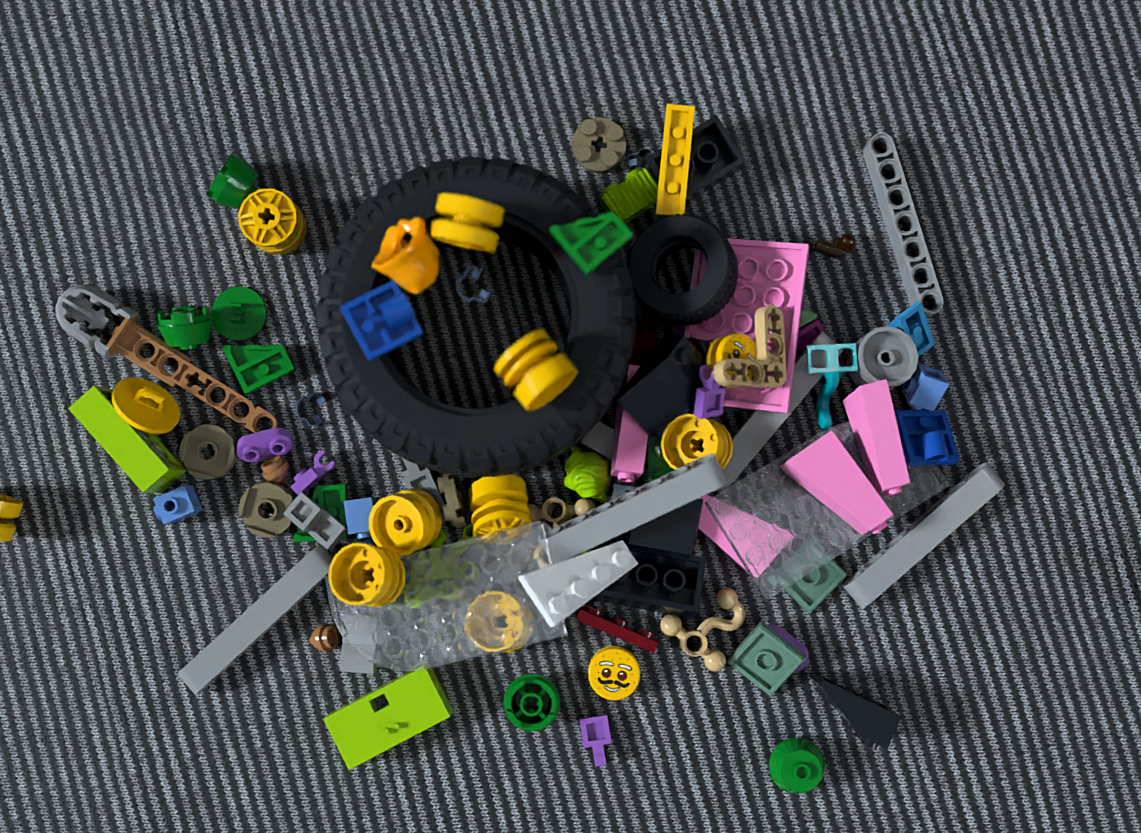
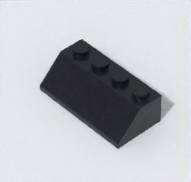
(659, 583)

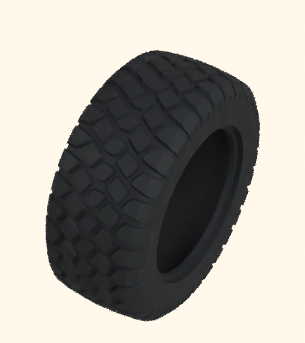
(498, 437)

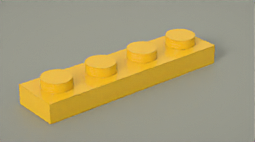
(674, 160)

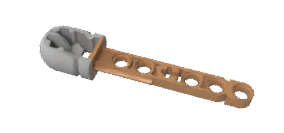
(128, 339)

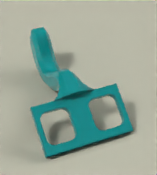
(832, 373)

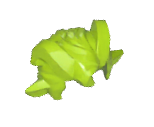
(588, 474)

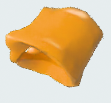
(412, 264)

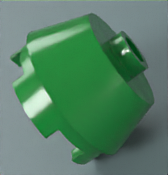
(233, 182)
(185, 326)
(531, 702)
(797, 766)

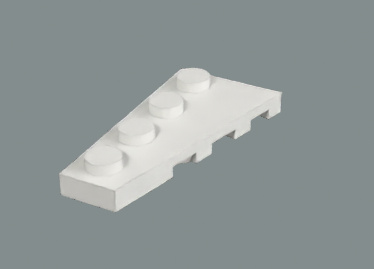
(573, 582)

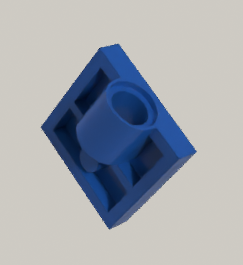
(381, 320)
(926, 437)

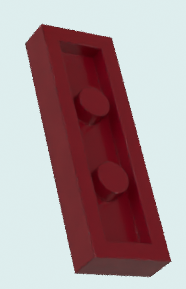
(618, 628)

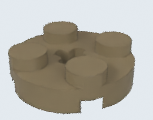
(608, 157)
(195, 461)
(456, 505)
(255, 516)

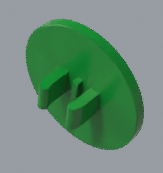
(239, 313)

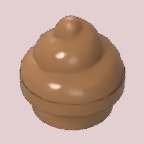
(275, 470)
(325, 637)

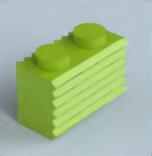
(631, 196)

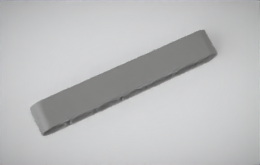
(905, 212)
(763, 424)
(635, 508)
(923, 535)
(257, 620)

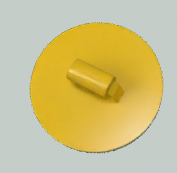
(145, 405)

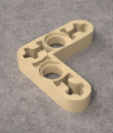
(765, 362)

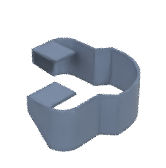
(632, 162)
(475, 274)
(320, 400)

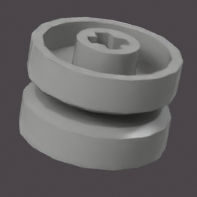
(884, 355)

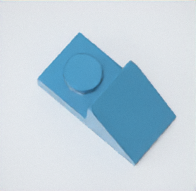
(915, 324)

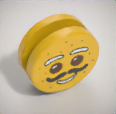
(732, 346)
(614, 672)

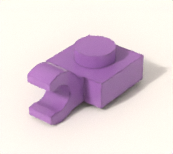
(710, 397)
(308, 478)
(596, 734)

